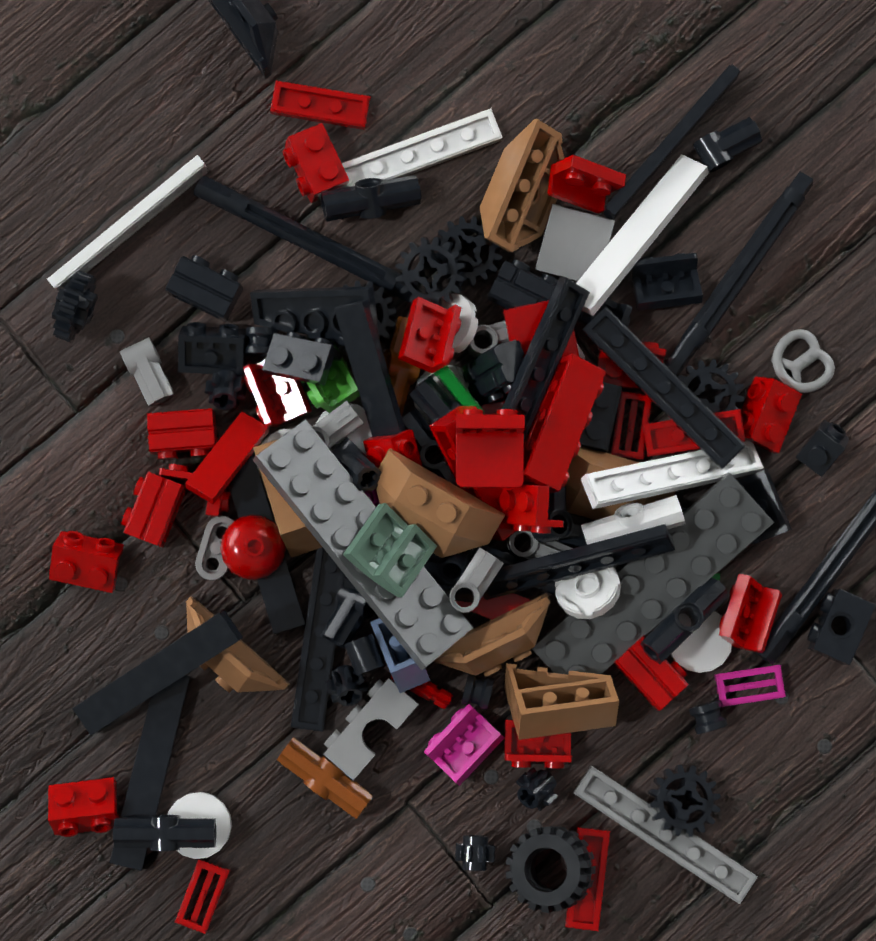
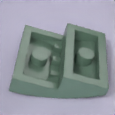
(390, 550)

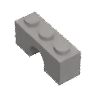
(348, 748)

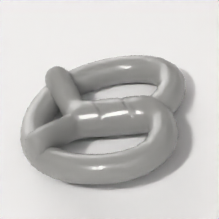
(801, 362)

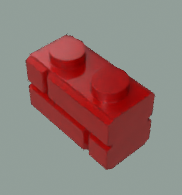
(181, 432)
(154, 509)
(653, 680)

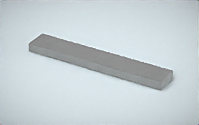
(687, 851)

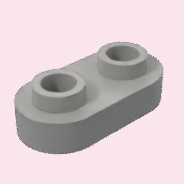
(210, 549)

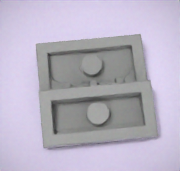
(572, 241)

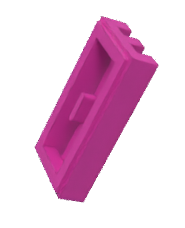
(722, 690)

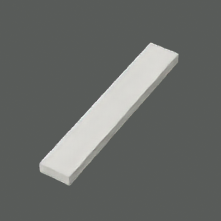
(425, 149)
(130, 222)
(640, 231)
(664, 476)

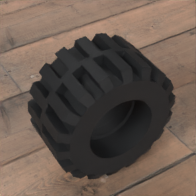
(523, 869)

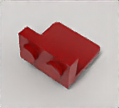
(490, 449)

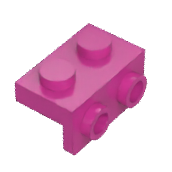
(463, 744)

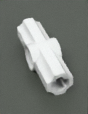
(633, 518)

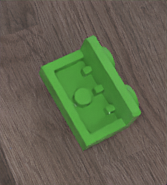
(338, 388)

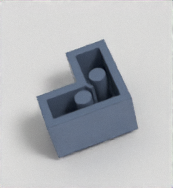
(401, 665)

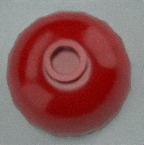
(252, 547)

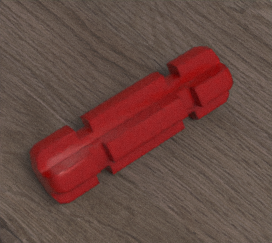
(430, 691)

